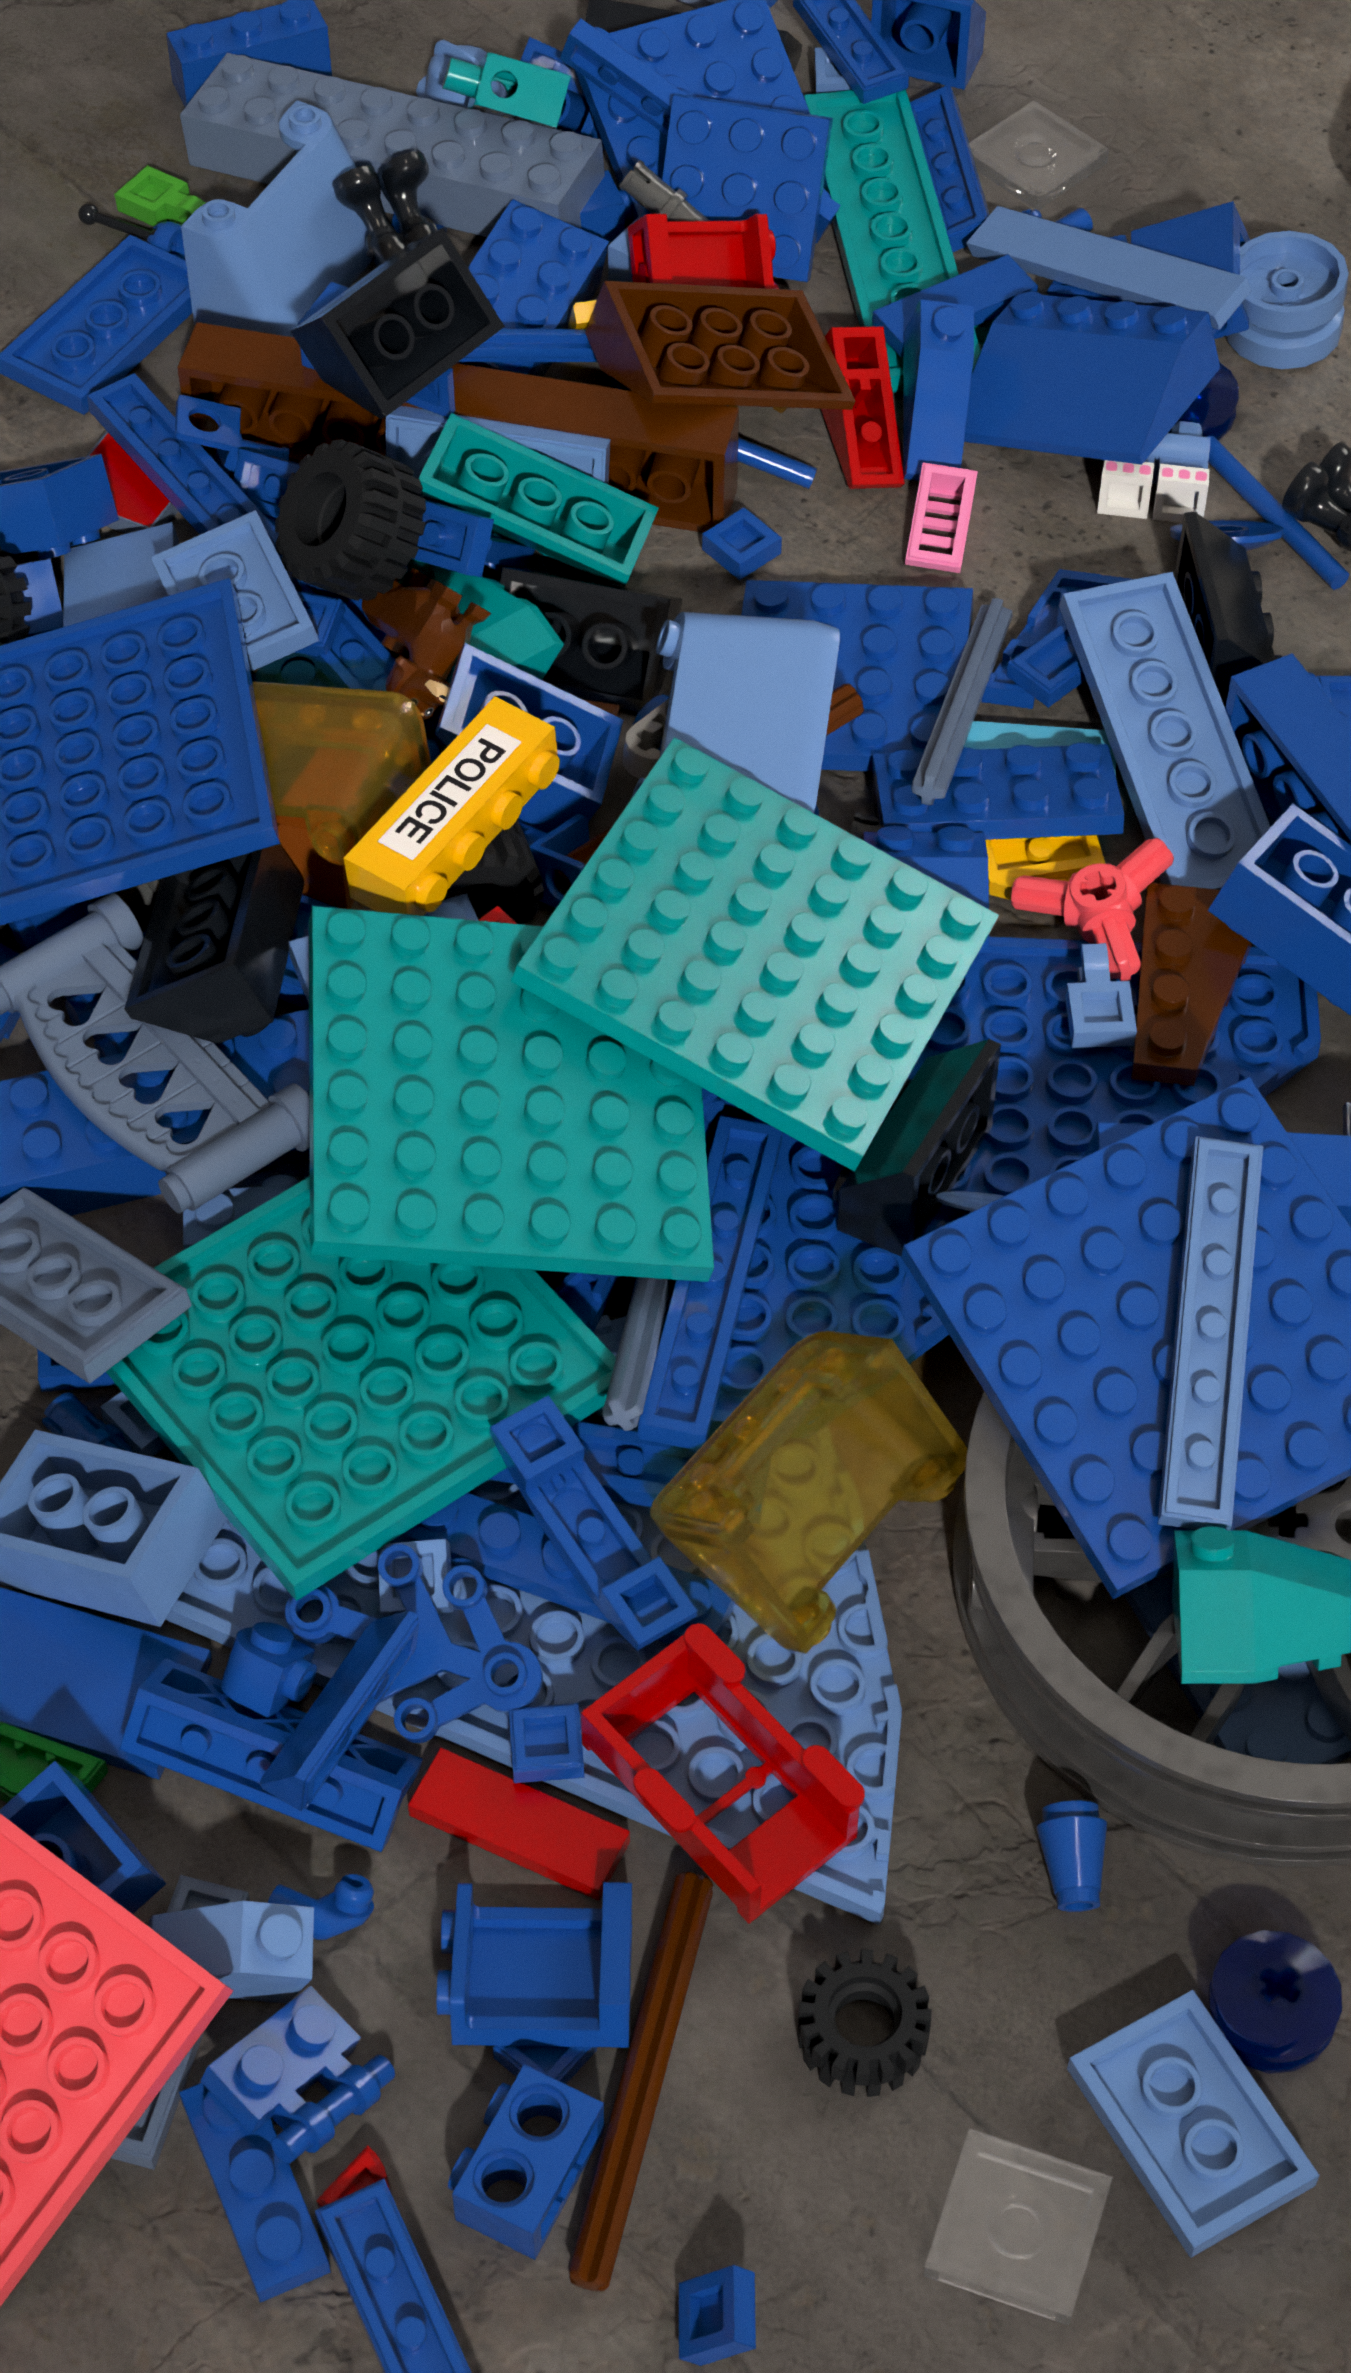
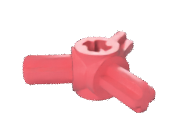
(1100, 901)

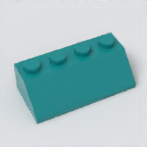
(538, 500)

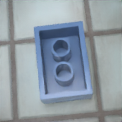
(103, 1526)

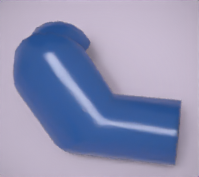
(335, 1912)

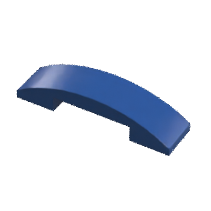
(587, 1527)

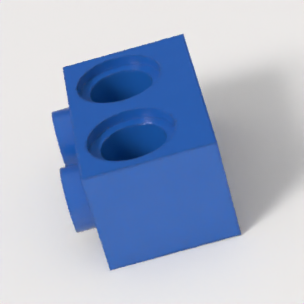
(542, 2165)

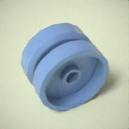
(1293, 299)

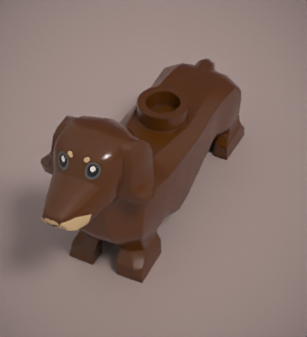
(427, 632)

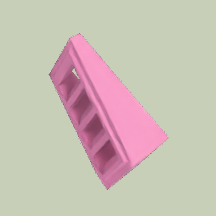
(949, 484)

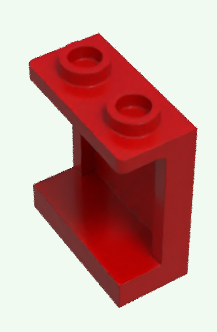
(703, 252)

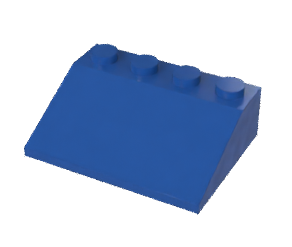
(1088, 376)

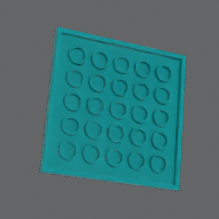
(758, 952)
(485, 1119)
(347, 1389)

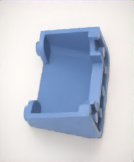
(277, 256)
(752, 695)

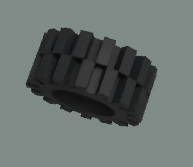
(864, 2064)

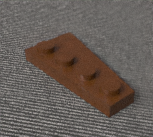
(1183, 982)

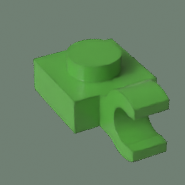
(157, 198)

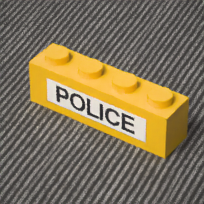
(453, 811)

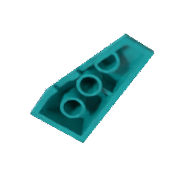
(512, 631)
(1256, 1606)

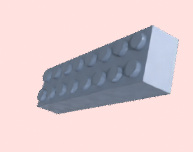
(471, 155)

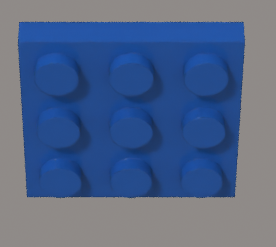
(752, 162)

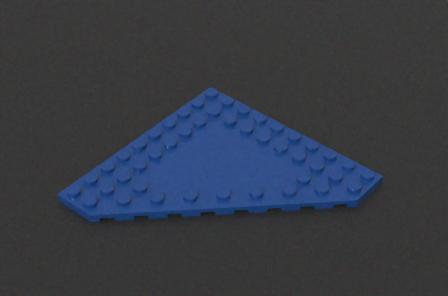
(1044, 1116)

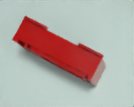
(787, 1844)

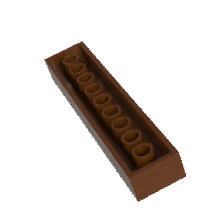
(659, 452)

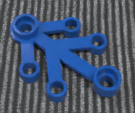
(434, 1647)

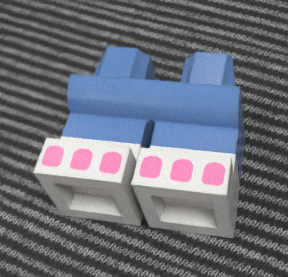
(1174, 466)

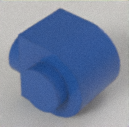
(268, 1669)

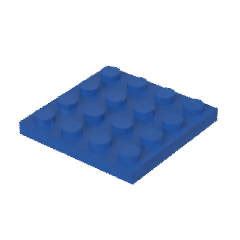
(711, 51)
(893, 649)

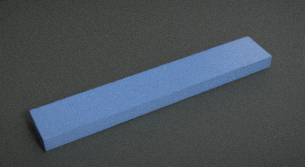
(1108, 265)
(1211, 1335)

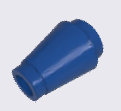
(1074, 1852)

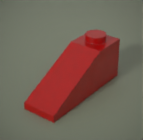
(868, 433)

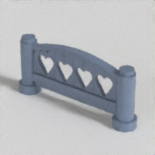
(242, 1127)

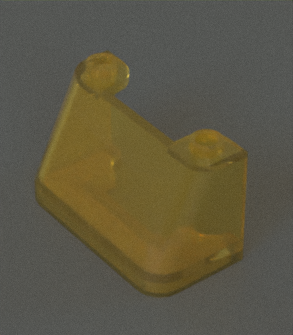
(339, 757)
(807, 1478)

